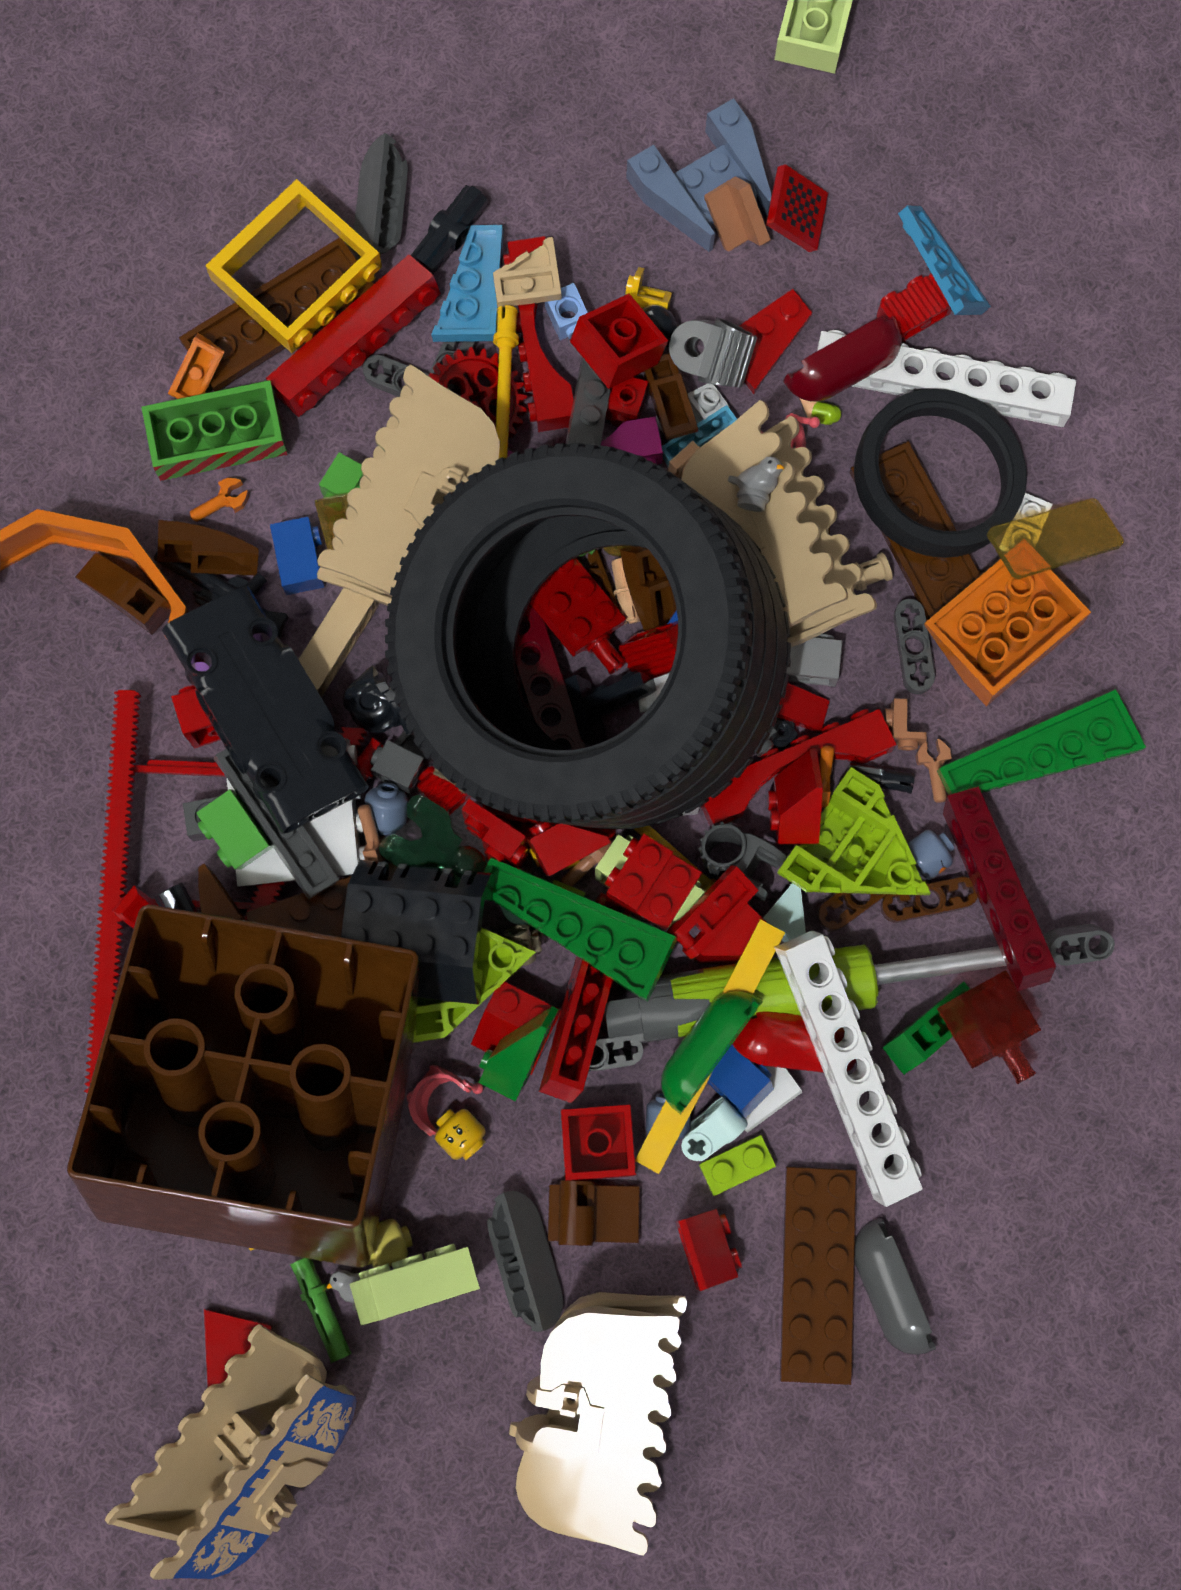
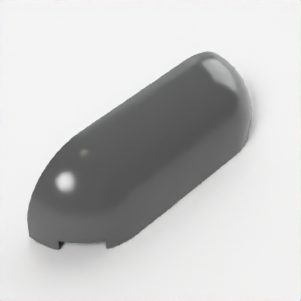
(381, 195)
(525, 1261)
(891, 1290)

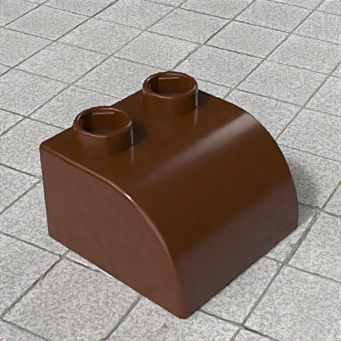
(249, 1086)

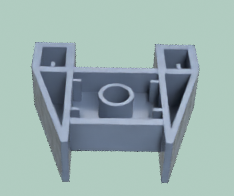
(681, 194)

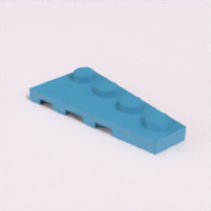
(946, 269)
(472, 301)

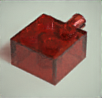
(992, 1023)

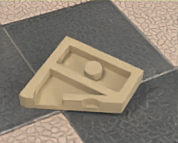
(529, 278)

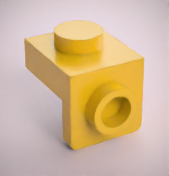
(645, 295)

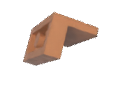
(736, 214)

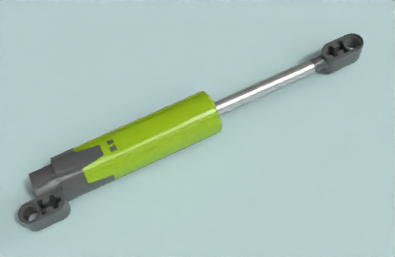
(685, 995)

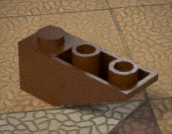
(125, 592)

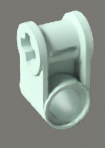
(712, 1130)

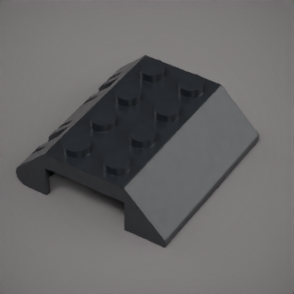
(423, 915)

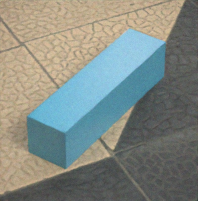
(706, 431)

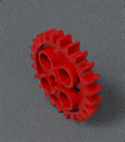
(452, 373)

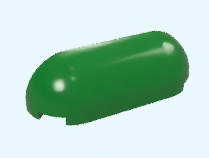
(706, 1046)

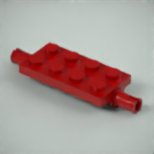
(580, 613)

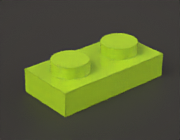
(737, 1165)

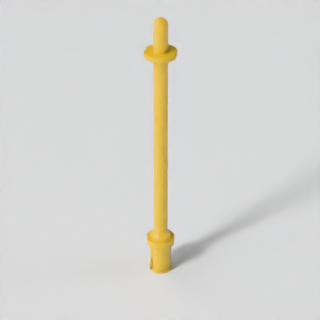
(505, 340)

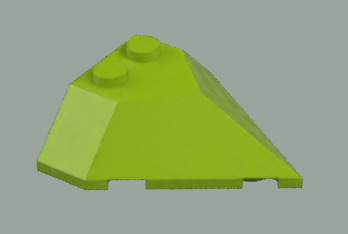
(857, 847)
(498, 960)

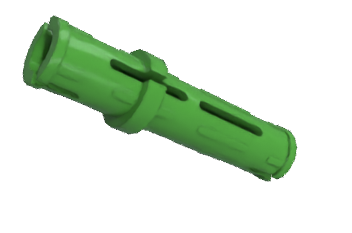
(323, 1315)

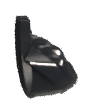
(373, 702)

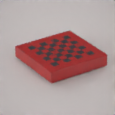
(797, 208)

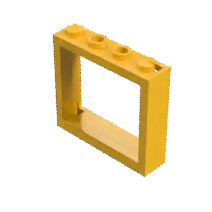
(265, 227)

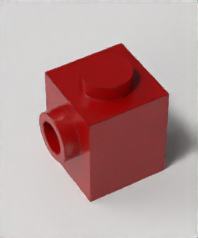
(626, 401)

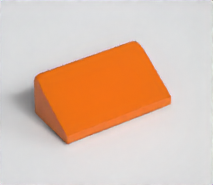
(196, 368)

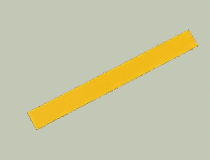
(744, 978)

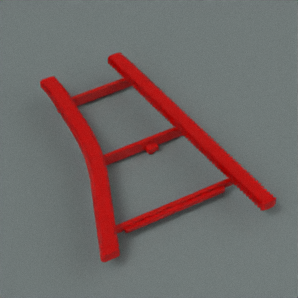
(115, 853)

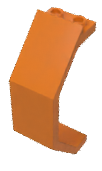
(46, 528)

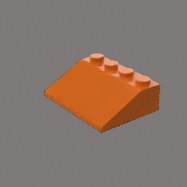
(1004, 627)

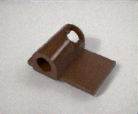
(593, 1213)

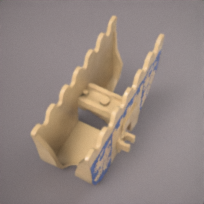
(223, 1479)

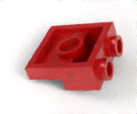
(498, 837)
(652, 882)

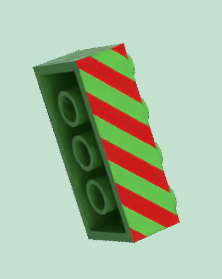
(214, 430)

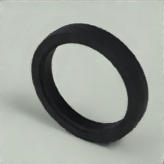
(980, 420)

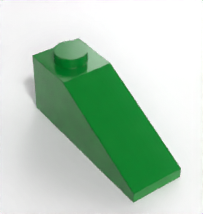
(922, 1036)
(515, 1056)

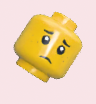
(460, 1134)

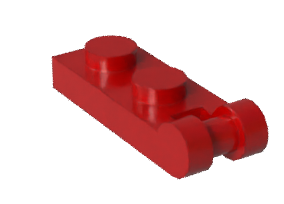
(713, 911)

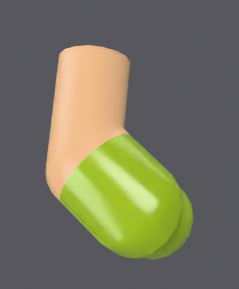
(825, 412)

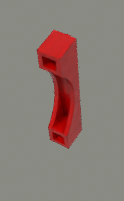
(550, 392)
(854, 741)

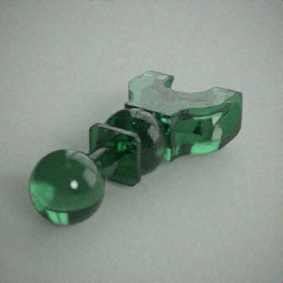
(437, 846)

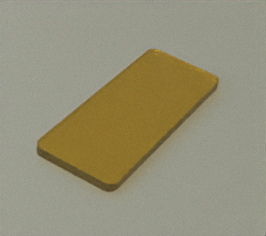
(1054, 538)

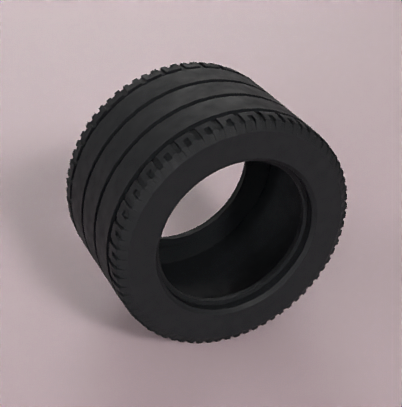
(463, 608)

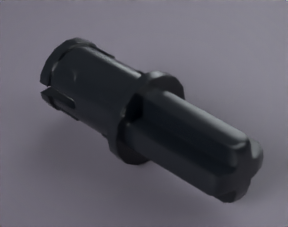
(887, 778)

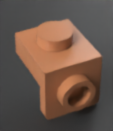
(897, 722)

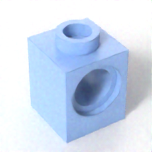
(571, 302)

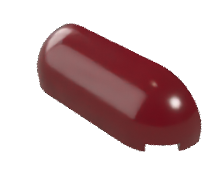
(846, 361)

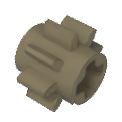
(523, 936)

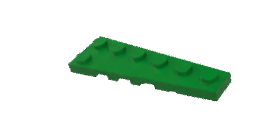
(1068, 741)
(602, 937)

